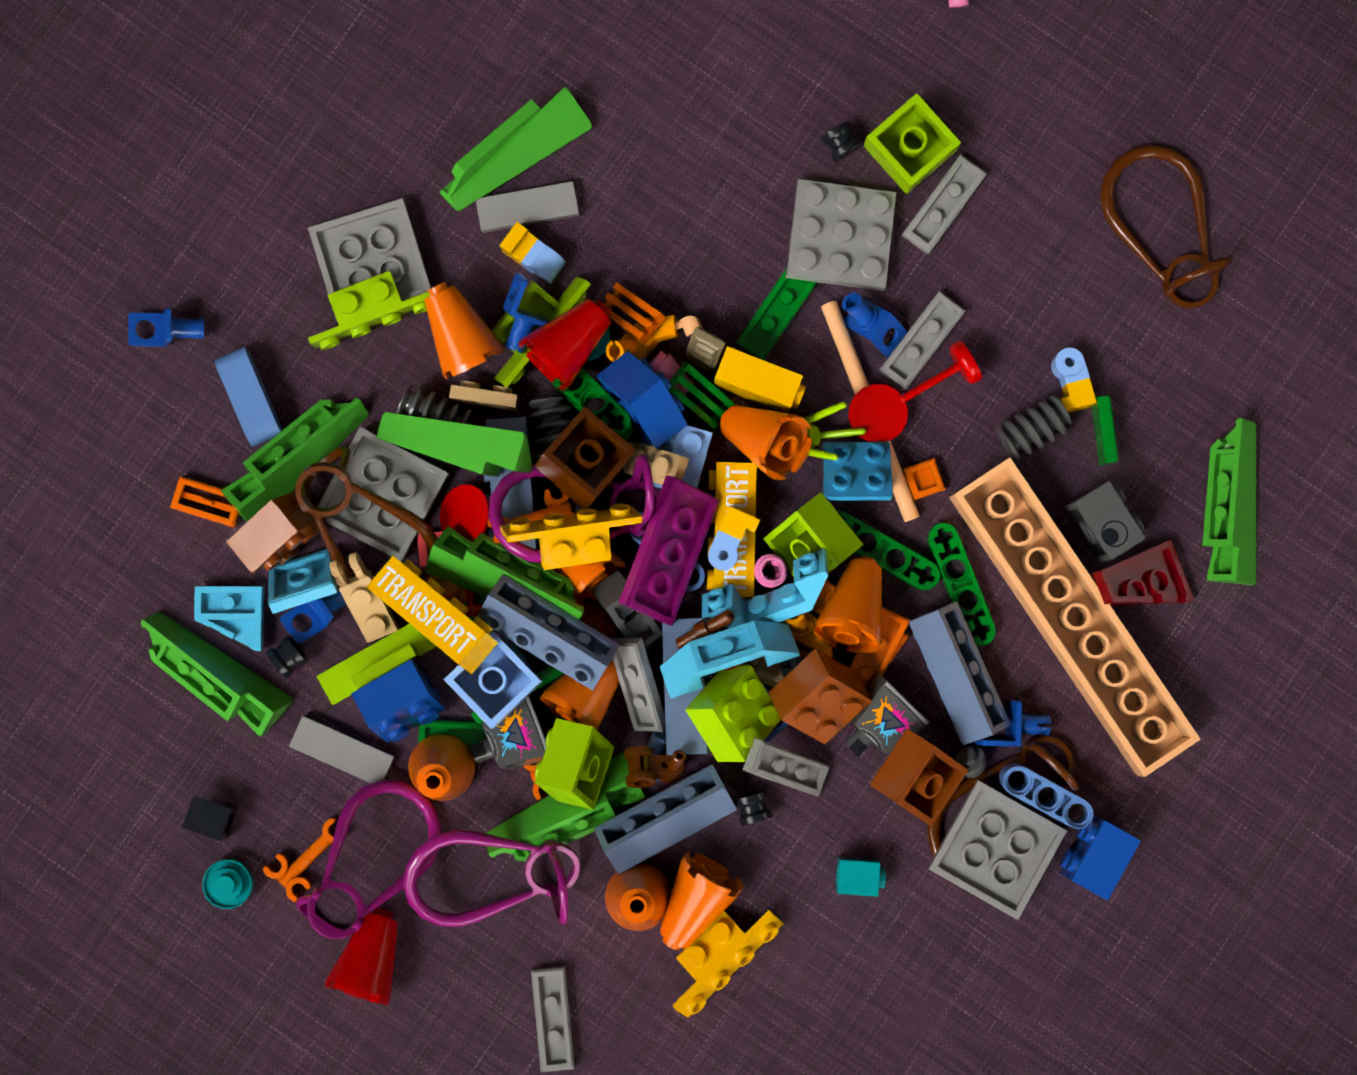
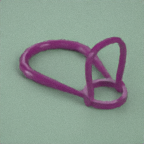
(533, 555)
(343, 824)
(557, 892)

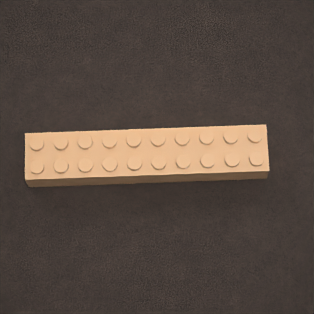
(1074, 619)

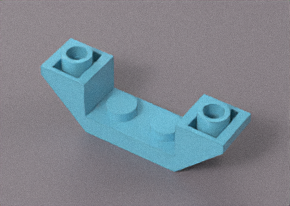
(775, 606)
(727, 650)

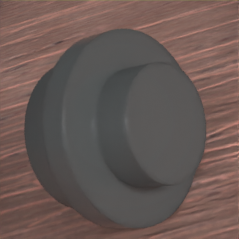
(972, 759)

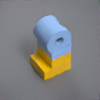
(532, 253)
(1074, 380)
(723, 550)

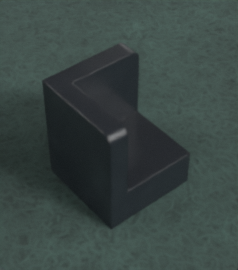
(210, 818)

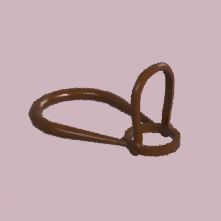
(1199, 204)
(304, 501)
(966, 785)

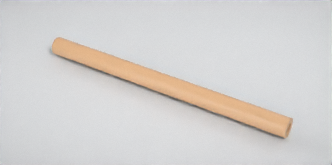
(858, 381)

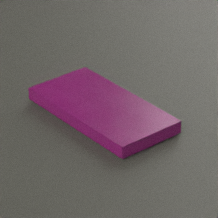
(669, 550)

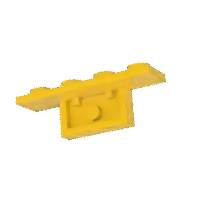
(572, 538)
(719, 954)

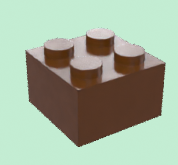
(585, 458)

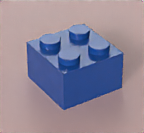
(644, 397)
(398, 702)
(1099, 857)

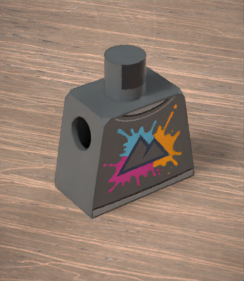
(884, 718)
(516, 740)

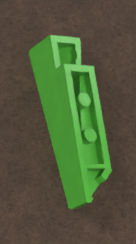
(515, 147)
(460, 444)
(281, 460)
(1232, 506)
(482, 563)
(214, 675)
(566, 822)

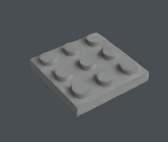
(841, 235)
(370, 245)
(392, 475)
(997, 849)

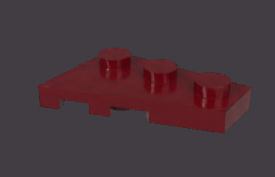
(1145, 578)

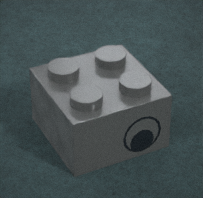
(1105, 521)

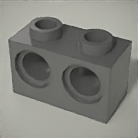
(625, 620)

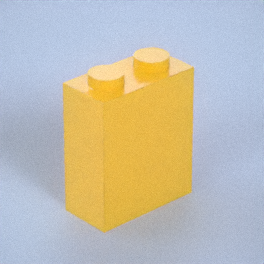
(759, 381)

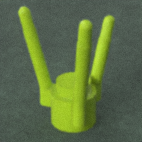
(816, 436)

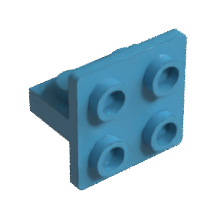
(859, 472)

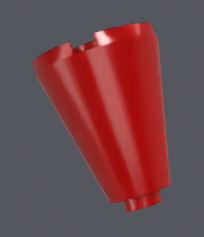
(567, 341)
(368, 960)

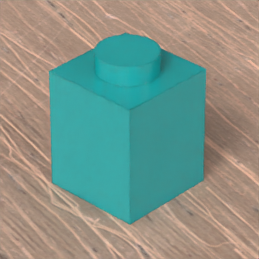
(859, 876)

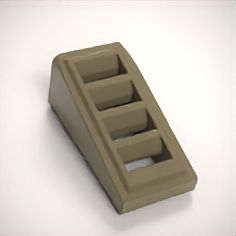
(704, 350)

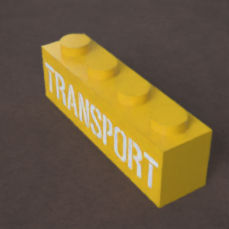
(735, 487)
(432, 614)

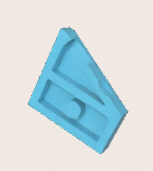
(232, 612)

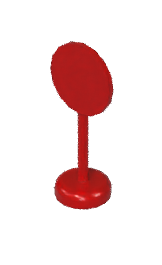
(884, 410)
(467, 513)

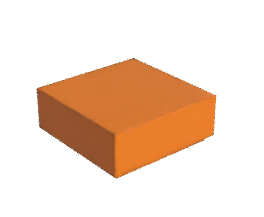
(924, 479)

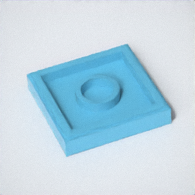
(300, 581)

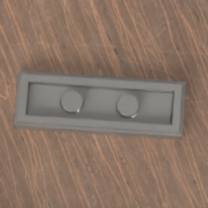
(944, 204)
(527, 207)
(922, 340)
(638, 685)
(341, 750)
(786, 767)
(552, 1019)

